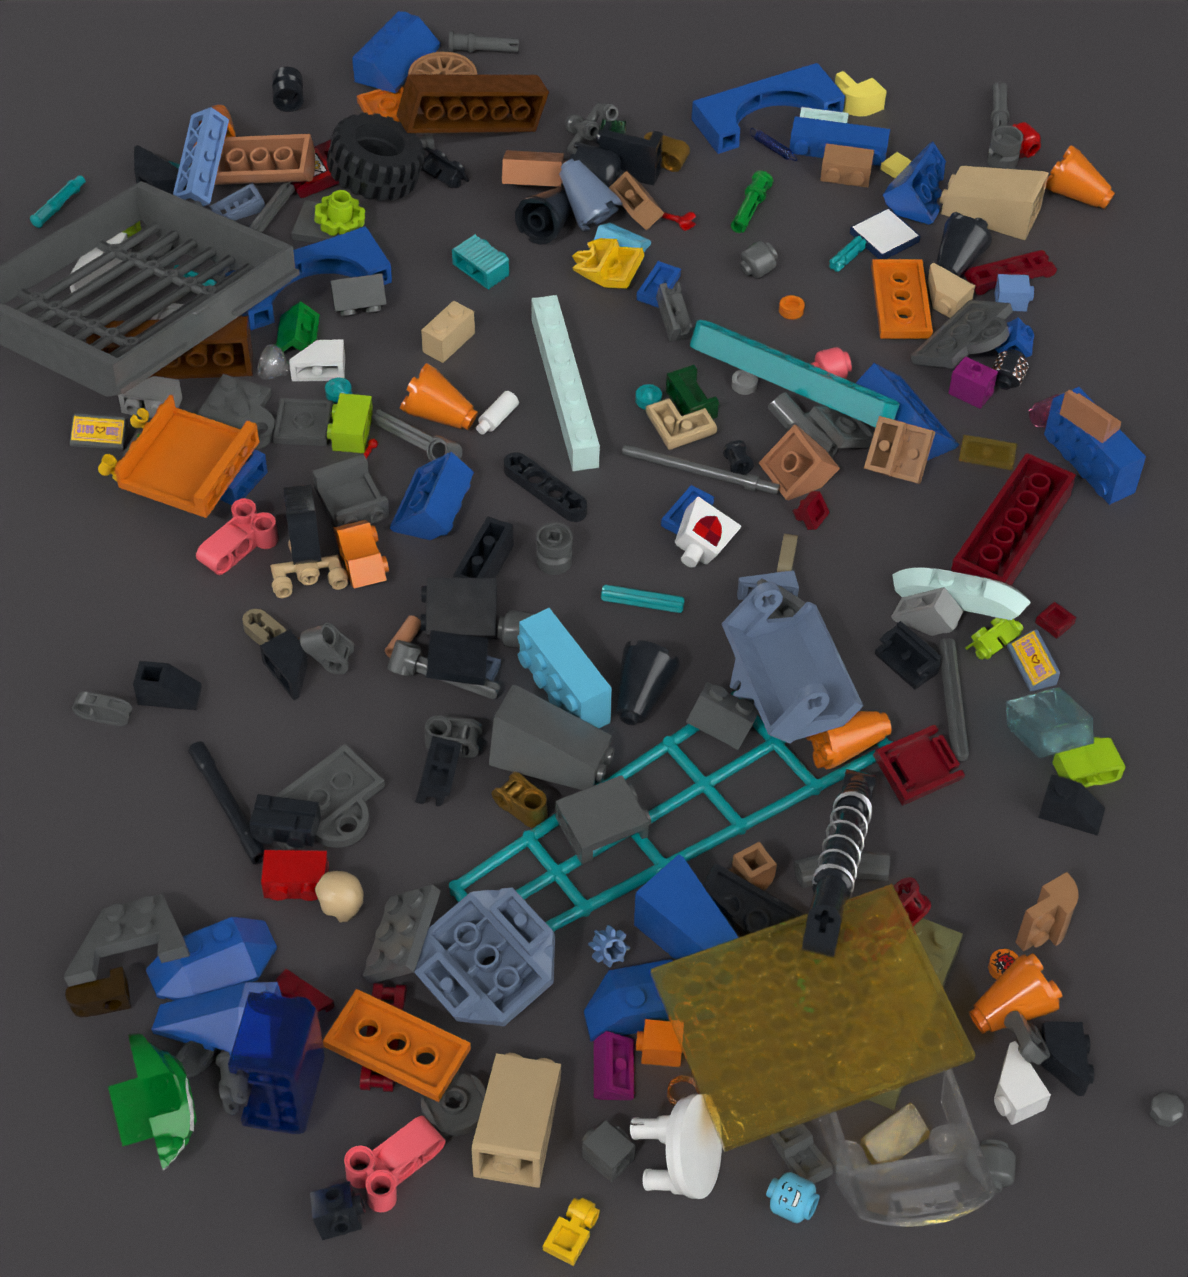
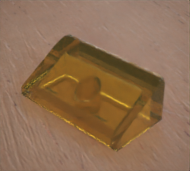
(987, 452)
(895, 1136)

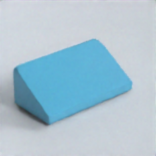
(624, 237)

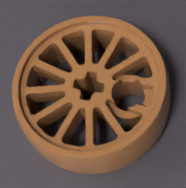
(443, 64)

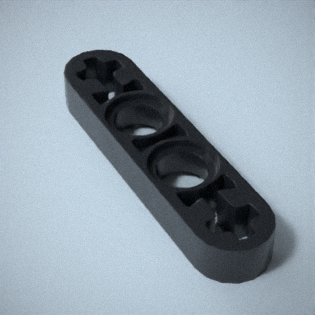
(548, 484)

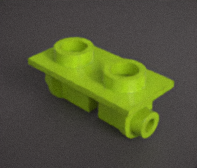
(986, 640)

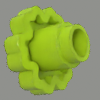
(339, 213)

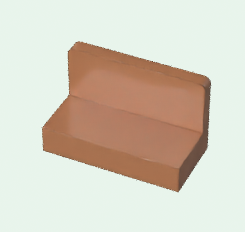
(1089, 416)

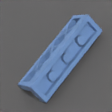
(204, 156)

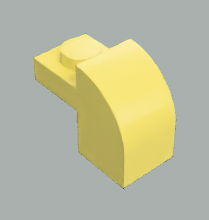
(861, 98)

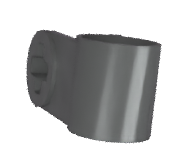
(328, 647)
(455, 730)

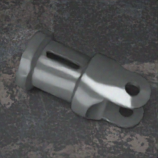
(231, 1086)

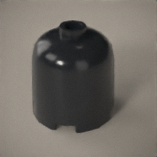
(600, 161)

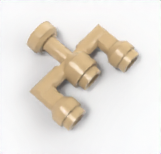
(307, 574)

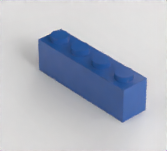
(811, 135)

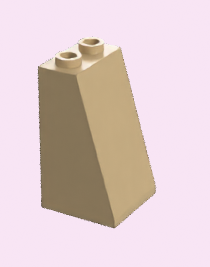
(1002, 197)
(516, 1120)

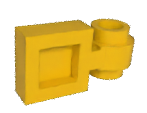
(570, 1237)

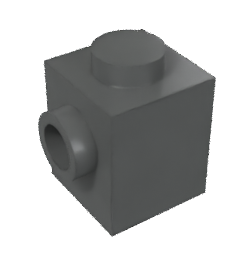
(608, 1150)

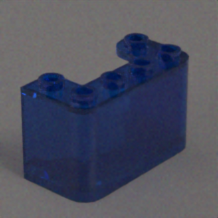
(284, 1058)

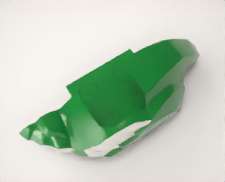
(155, 1102)

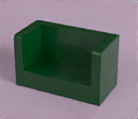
(687, 394)

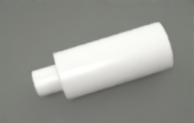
(497, 412)

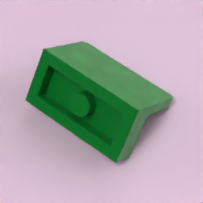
(297, 327)

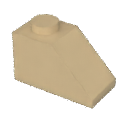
(948, 290)

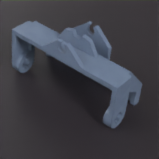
(789, 667)

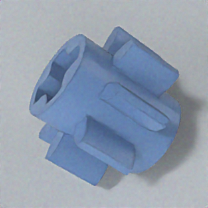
(609, 946)

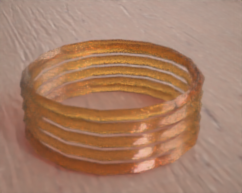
(682, 1078)

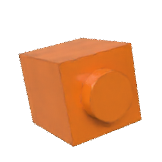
(659, 1044)

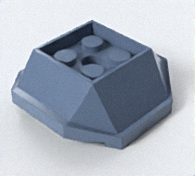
(481, 927)

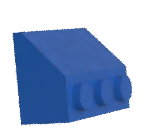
(433, 498)

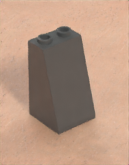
(548, 742)

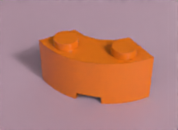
(361, 554)

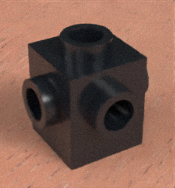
(337, 1210)

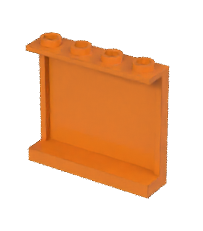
(185, 459)

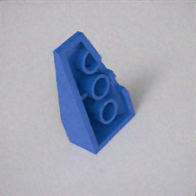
(916, 188)
(208, 1017)

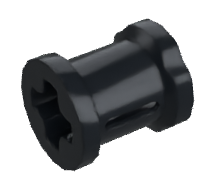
(738, 457)

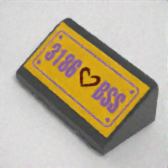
(99, 431)

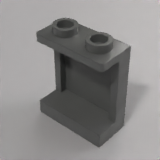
(350, 492)
(601, 816)

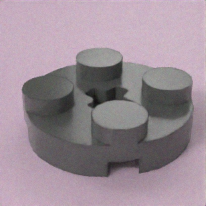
(461, 1120)

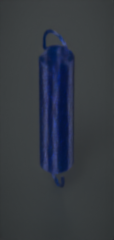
(773, 145)

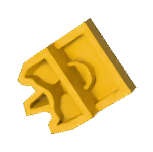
(608, 263)

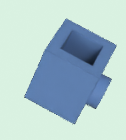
(1014, 290)

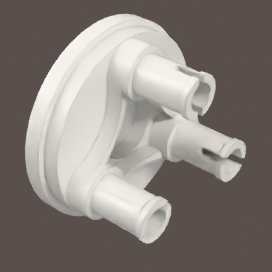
(691, 1149)

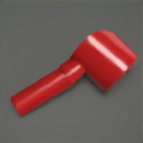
(684, 221)

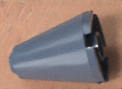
(587, 194)

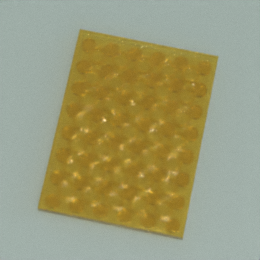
(807, 1033)

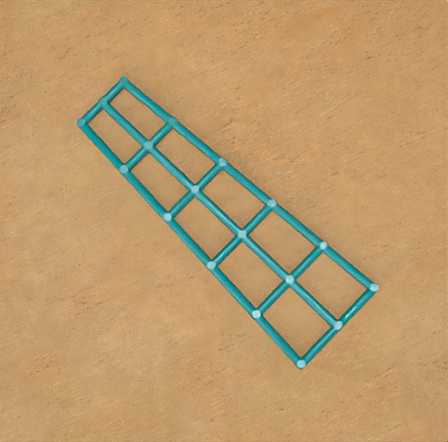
(702, 784)

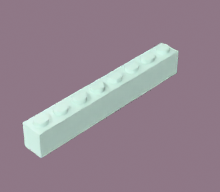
(565, 383)

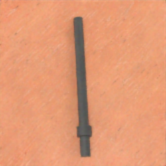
(751, 482)

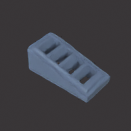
(250, 202)
(784, 579)

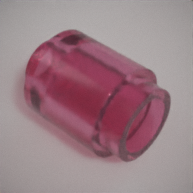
(1040, 411)

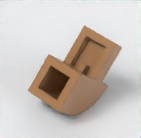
(754, 866)

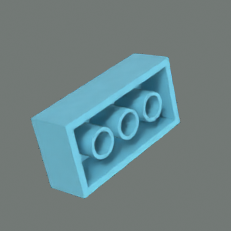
(563, 669)

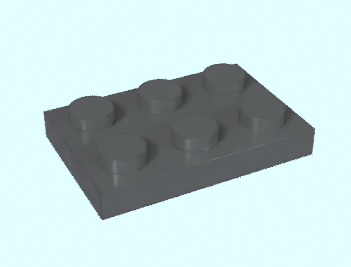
(401, 934)

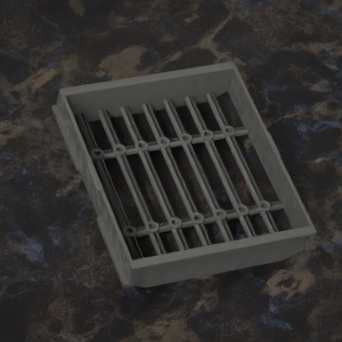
(259, 264)

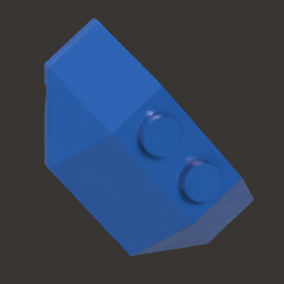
(219, 958)
(625, 1001)

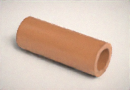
(406, 633)

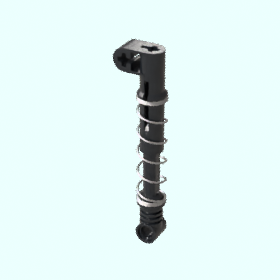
(834, 877)

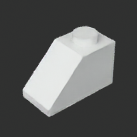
(319, 361)
(1019, 1088)

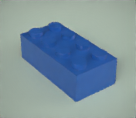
(1108, 467)

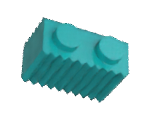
(481, 261)

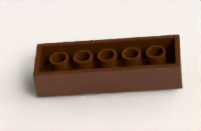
(471, 103)
(223, 352)

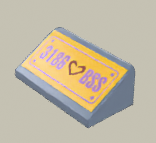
(1034, 661)

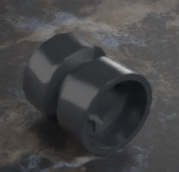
(287, 89)

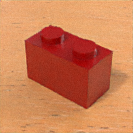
(292, 873)

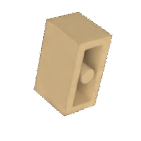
(448, 331)

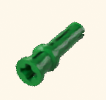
(754, 195)

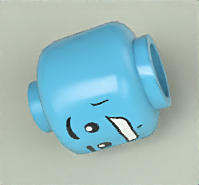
(793, 1197)

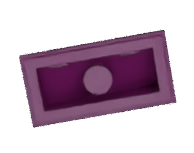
(613, 1067)

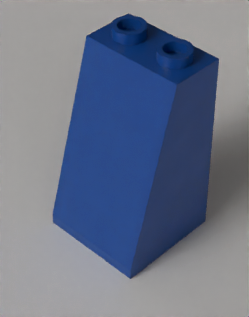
(679, 912)

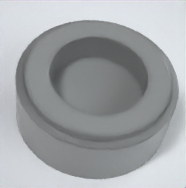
(744, 382)

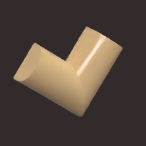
(679, 429)

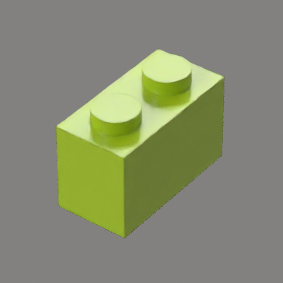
(350, 423)

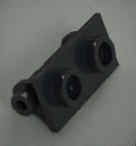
(451, 171)

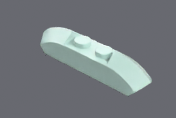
(969, 591)

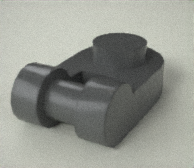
(1031, 1042)

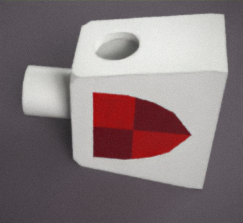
(704, 532)

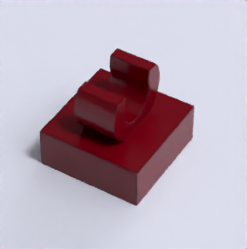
(812, 510)

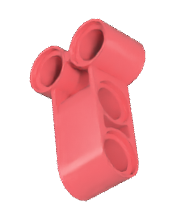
(238, 537)
(393, 1161)

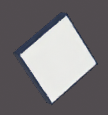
(885, 234)

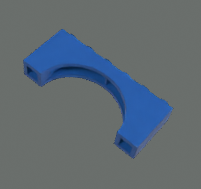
(720, 113)
(346, 254)

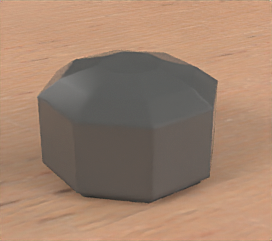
(1166, 1109)

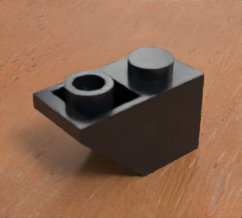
(165, 686)
(1068, 1054)

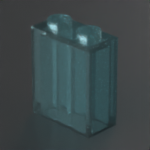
(1049, 722)

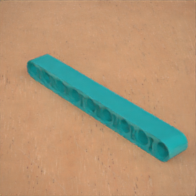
(792, 373)

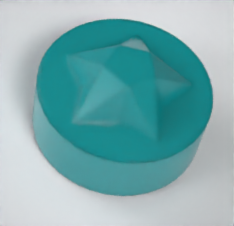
(335, 387)
(647, 395)

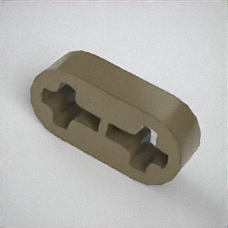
(787, 552)
(257, 633)

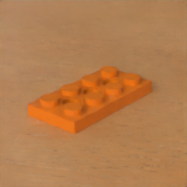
(916, 302)
(398, 1065)

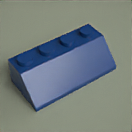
(391, 51)
(911, 408)

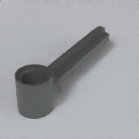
(432, 445)
(408, 659)

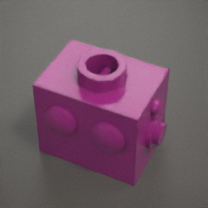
(973, 382)

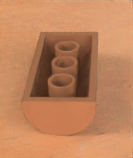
(266, 159)

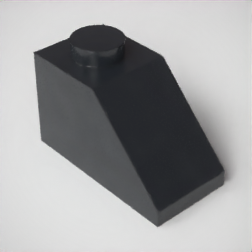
(286, 661)
(1071, 805)

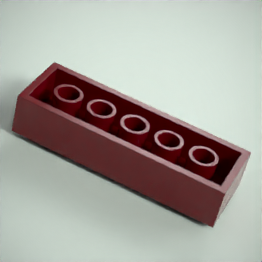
(1015, 521)

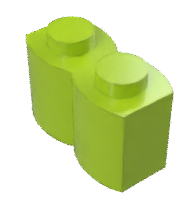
(1091, 763)

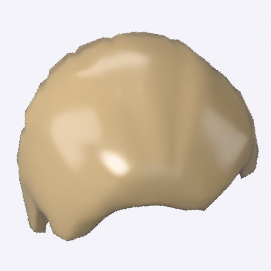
(339, 895)

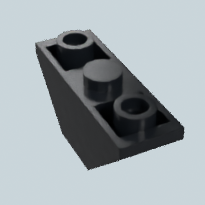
(154, 170)

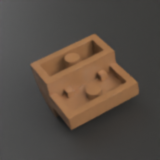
(899, 450)
(1050, 915)

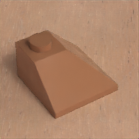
(798, 464)

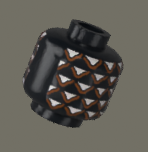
(1011, 369)

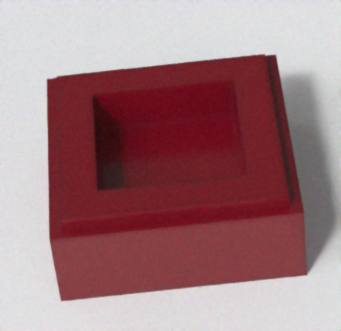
(1055, 620)

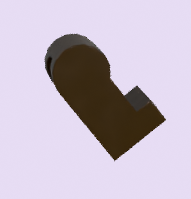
(100, 995)

